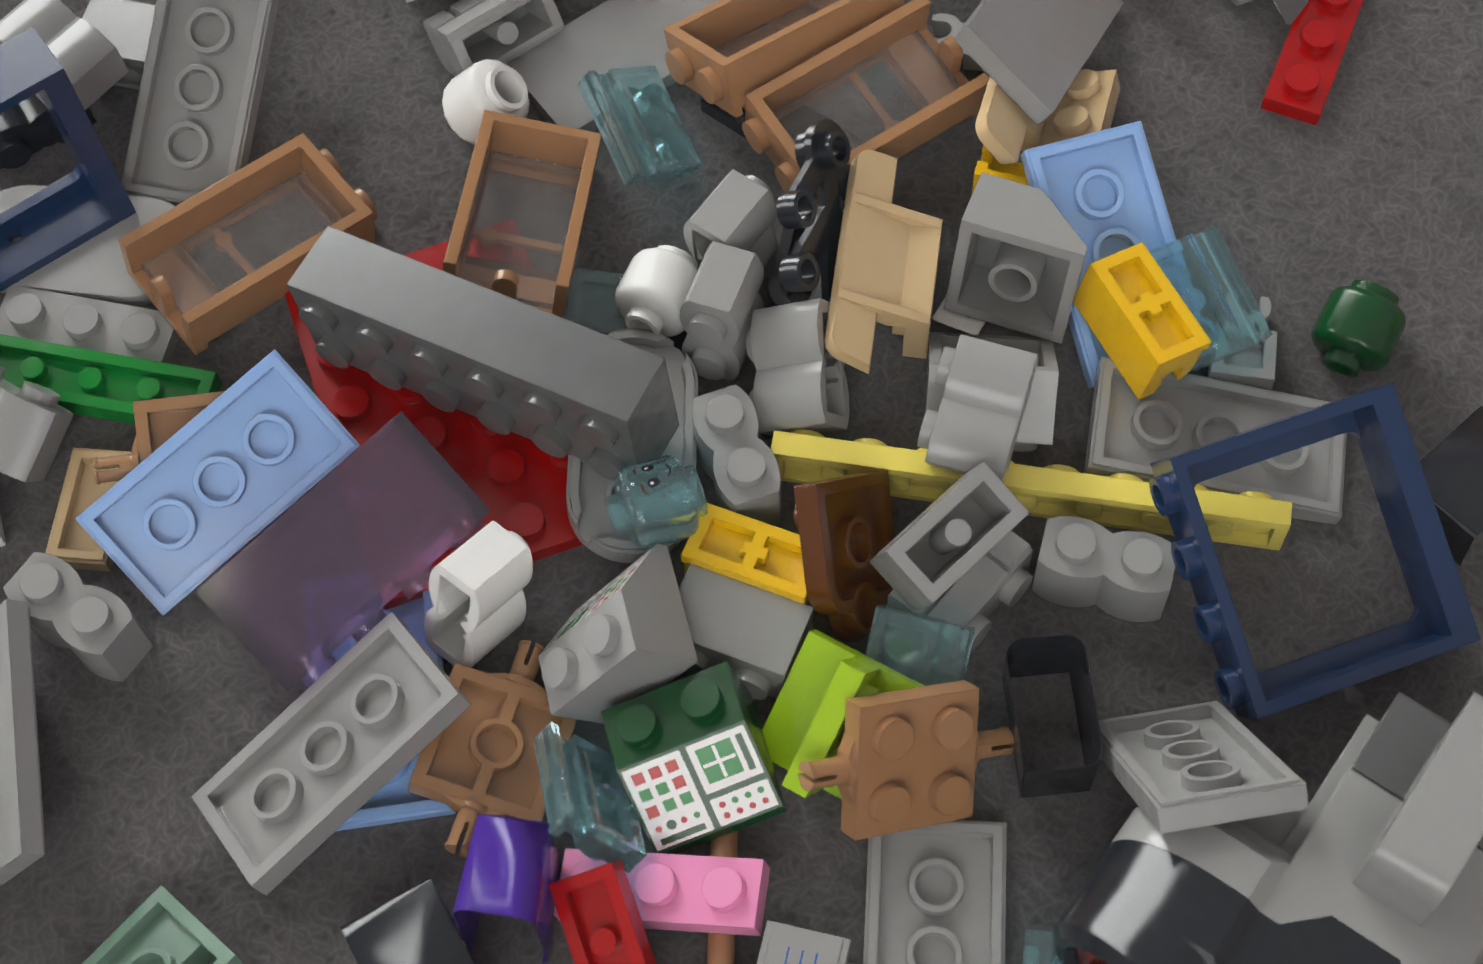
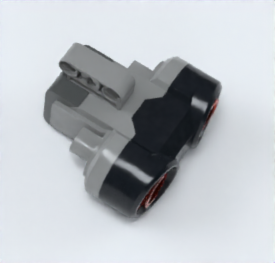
(1363, 876)

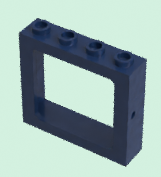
(73, 206)
(1441, 608)

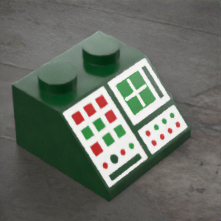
(694, 759)

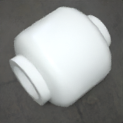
(483, 87)
(656, 289)

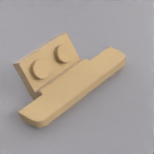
(1082, 110)
(881, 266)

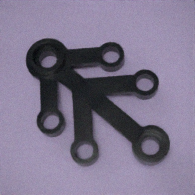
(823, 164)

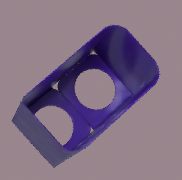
(509, 876)

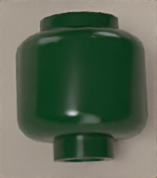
(1358, 328)

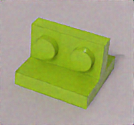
(811, 705)

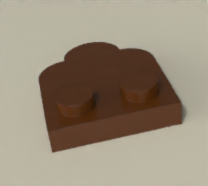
(840, 531)

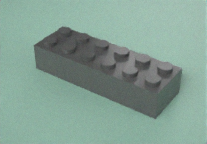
(484, 354)

